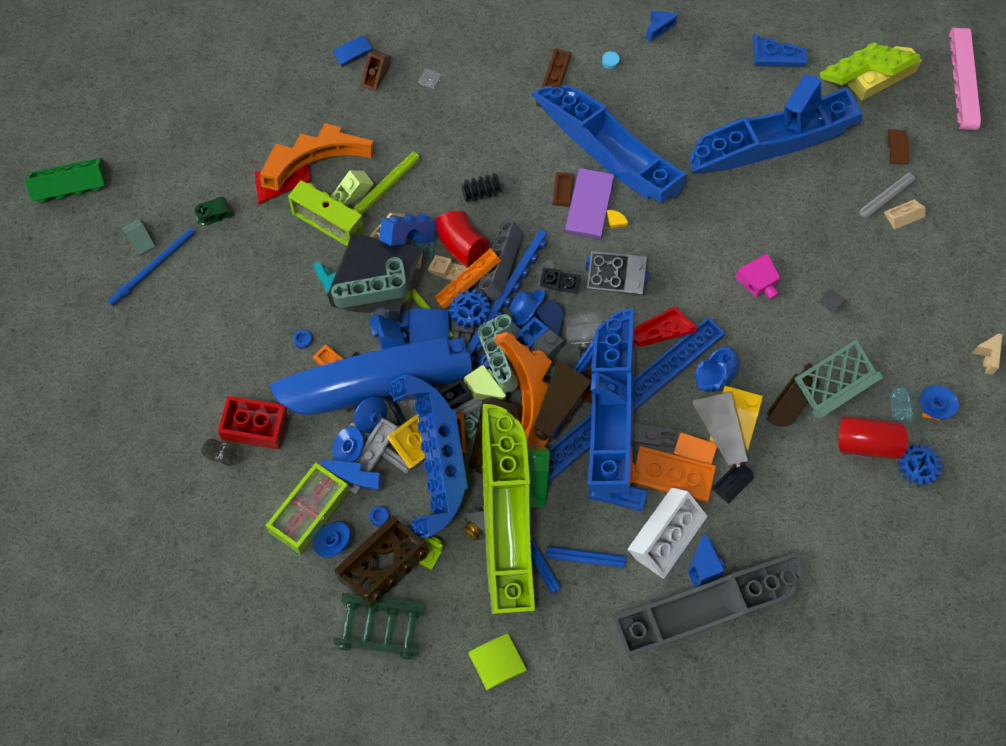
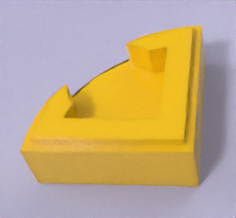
(616, 219)

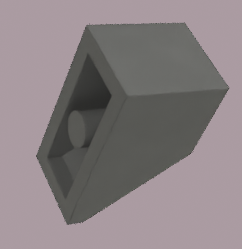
(548, 343)

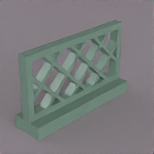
(847, 392)

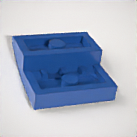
(428, 324)

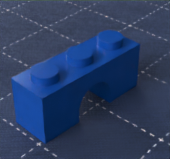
(395, 229)

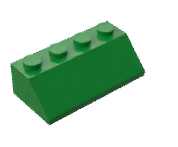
(65, 179)

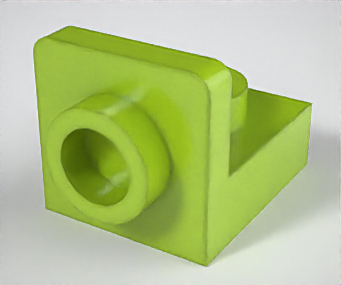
(436, 549)

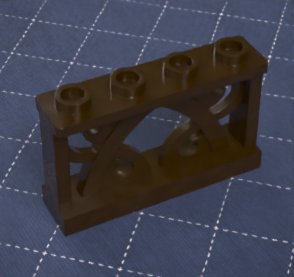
(387, 578)

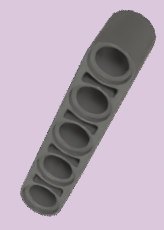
(505, 247)

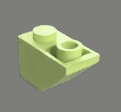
(352, 187)
(482, 384)

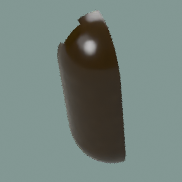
(790, 401)

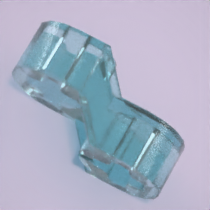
(900, 404)

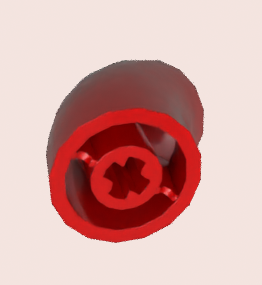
(460, 237)
(872, 438)

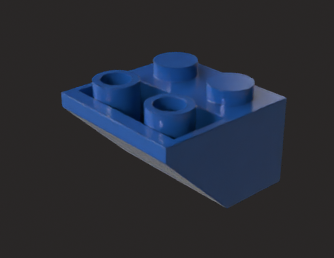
(705, 564)

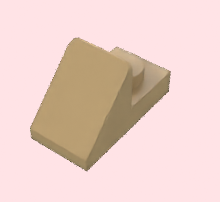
(991, 350)

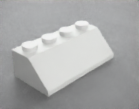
(668, 532)

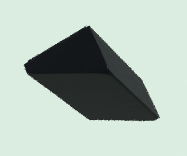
(733, 482)

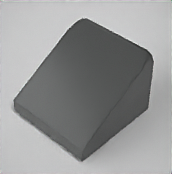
(832, 301)

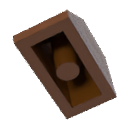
(375, 69)

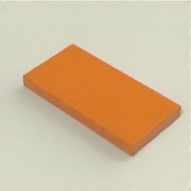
(667, 471)

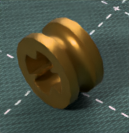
(471, 531)

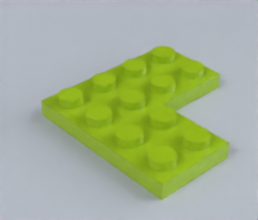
(874, 58)

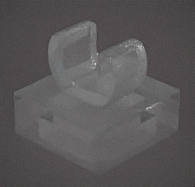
(429, 79)

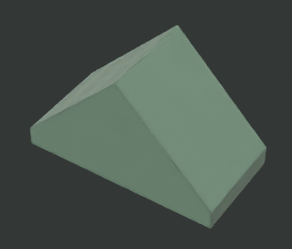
(138, 237)

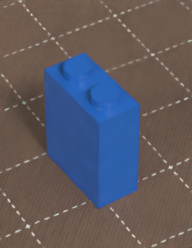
(802, 103)

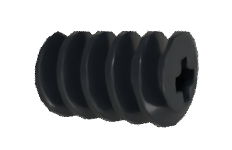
(480, 187)

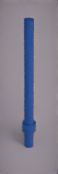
(124, 290)

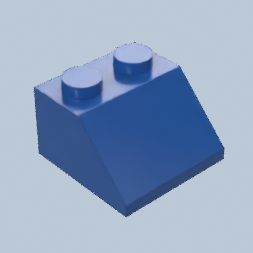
(389, 333)

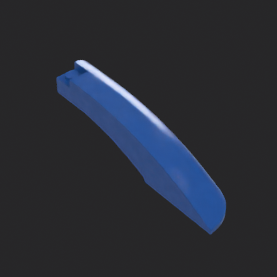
(766, 136)
(610, 142)
(353, 379)

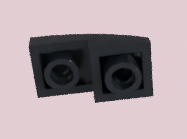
(559, 281)

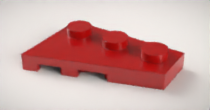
(265, 194)
(663, 327)

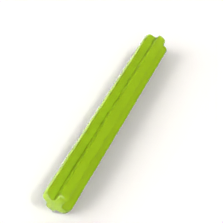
(387, 182)

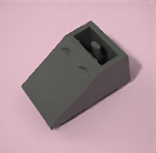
(617, 273)

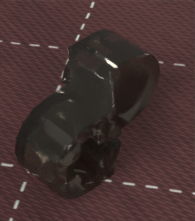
(220, 452)

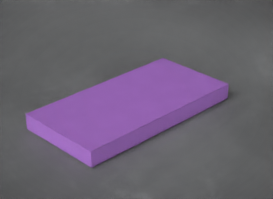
(589, 203)

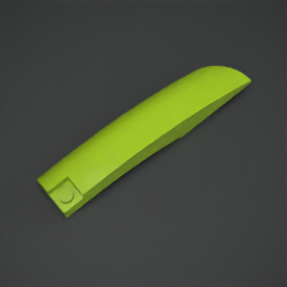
(506, 512)

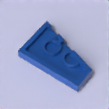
(777, 54)

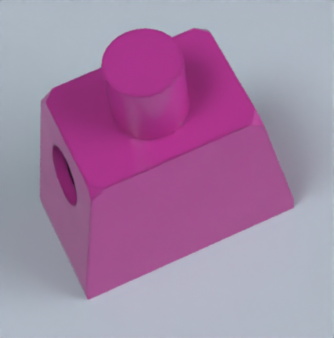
(760, 277)

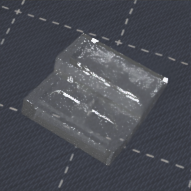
(581, 326)

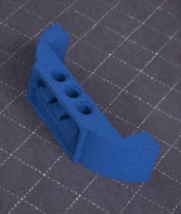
(441, 451)

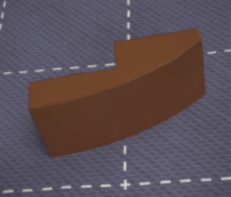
(898, 146)

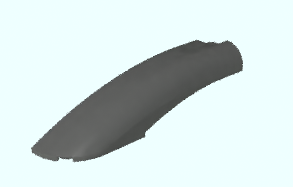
(705, 606)

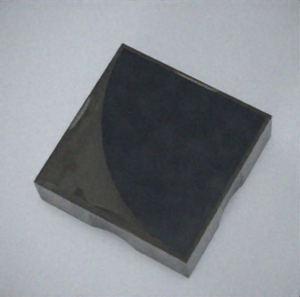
(366, 259)

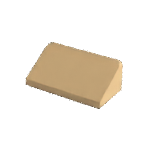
(905, 213)

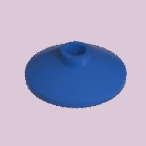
(943, 397)
(370, 413)
(348, 445)
(331, 539)

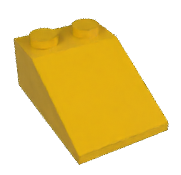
(748, 409)

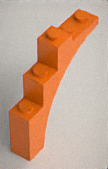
(307, 149)
(530, 370)

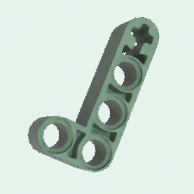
(347, 293)
(497, 358)

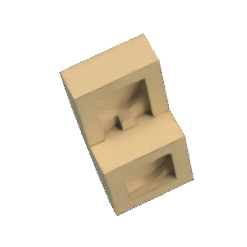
(445, 268)

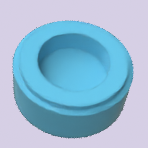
(610, 60)

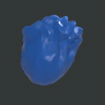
(717, 370)

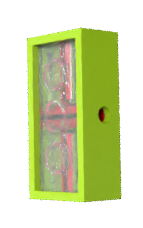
(325, 213)
(307, 508)

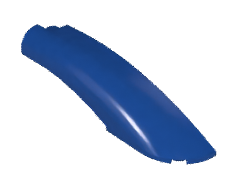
(613, 424)

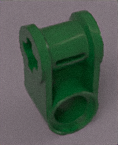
(213, 211)

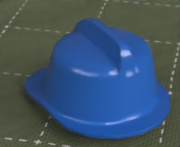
(524, 306)

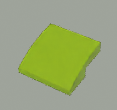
(497, 661)

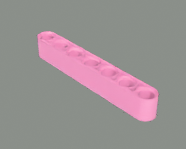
(965, 75)

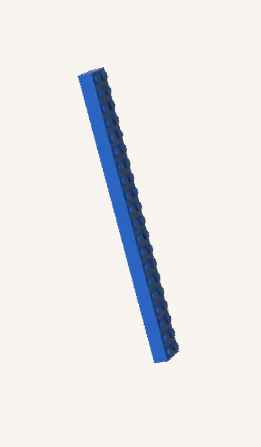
(646, 385)

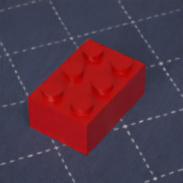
(252, 422)

